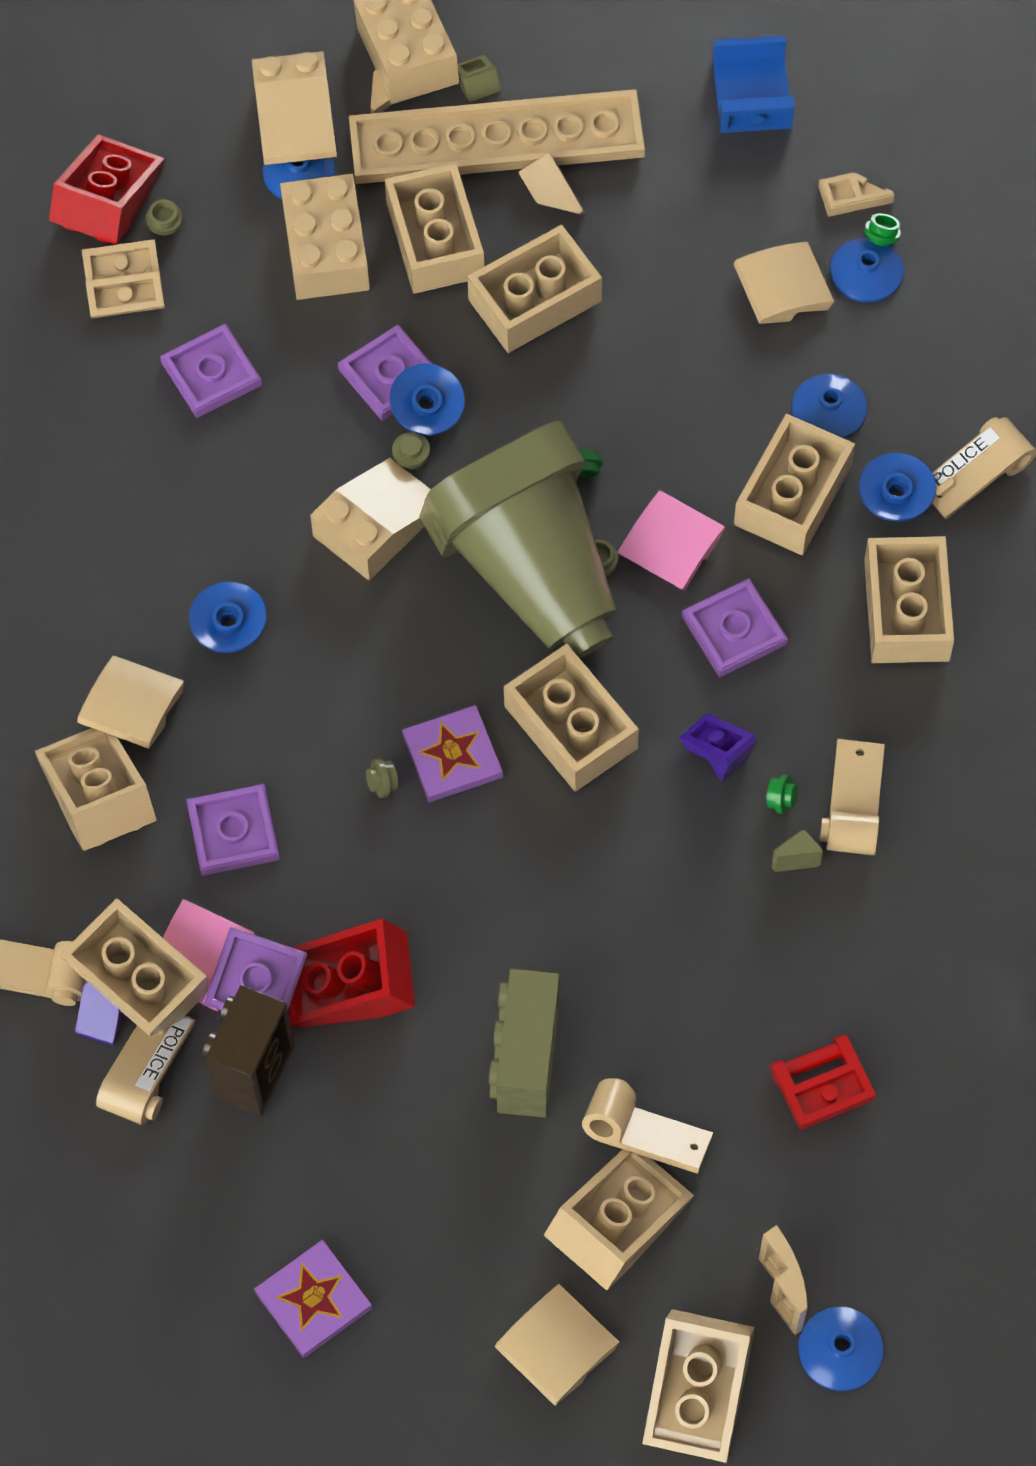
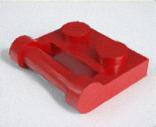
(826, 1093)

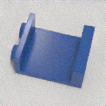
(752, 84)

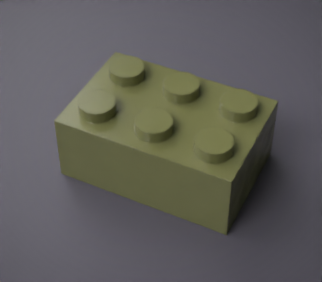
(525, 1043)

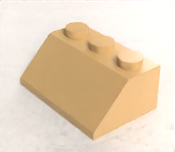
(136, 969)

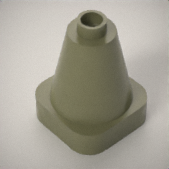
(529, 536)

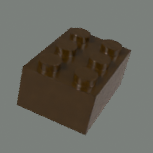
(249, 1049)

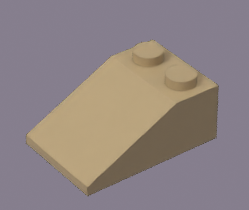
(294, 108)
(371, 517)
(96, 787)
(617, 1216)
(698, 1385)

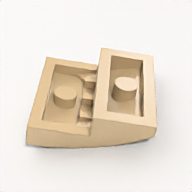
(123, 278)
(783, 282)
(130, 701)
(788, 1288)
(556, 1344)

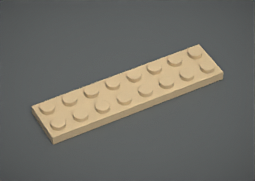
(497, 135)

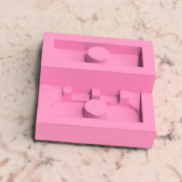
(671, 540)
(199, 937)

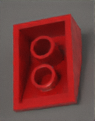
(104, 189)
(353, 976)

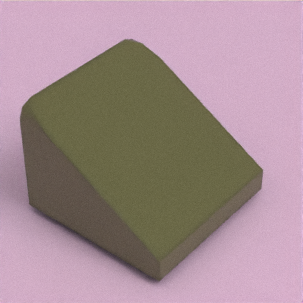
(478, 78)
(797, 853)

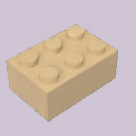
(407, 46)
(434, 227)
(325, 236)
(534, 288)
(794, 484)
(908, 599)
(571, 717)

